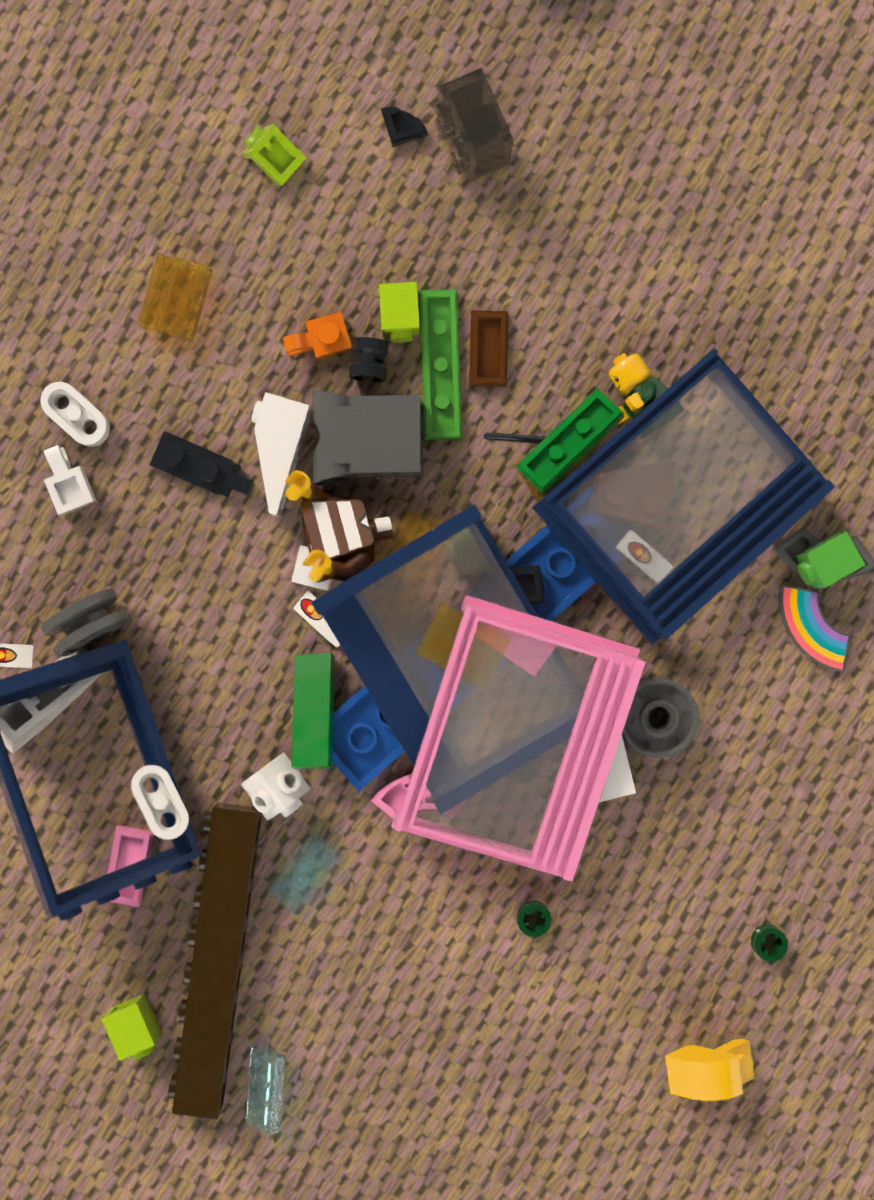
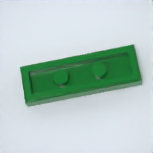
(570, 441)
(313, 711)

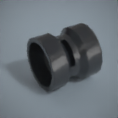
(368, 358)

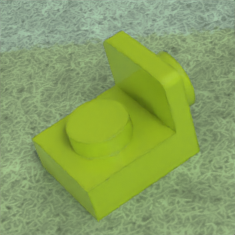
(273, 153)

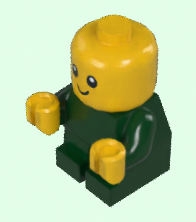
(633, 379)

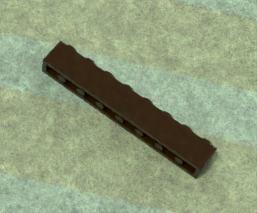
(216, 960)

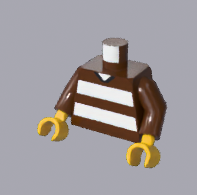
(335, 531)

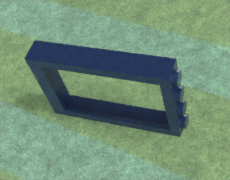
(141, 873)

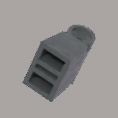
(367, 437)

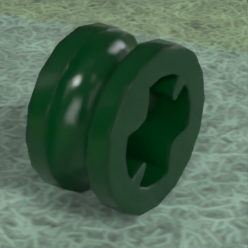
(538, 929)
(779, 948)

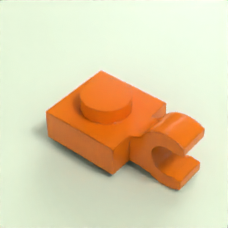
(324, 336)

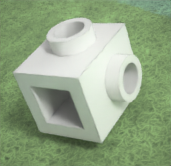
(276, 788)

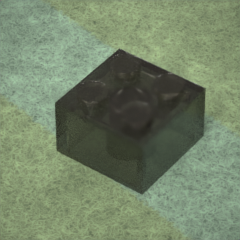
(473, 125)

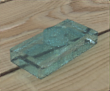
(305, 872)
(265, 1089)

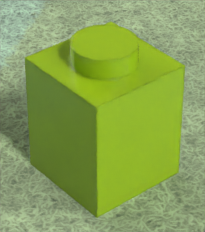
(399, 311)
(132, 1028)

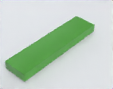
(440, 365)

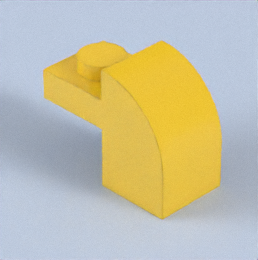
(710, 1073)

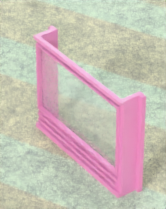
(520, 738)

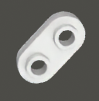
(75, 415)
(161, 801)

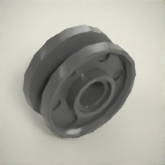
(85, 622)
(678, 725)

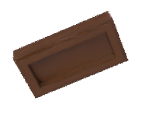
(488, 348)

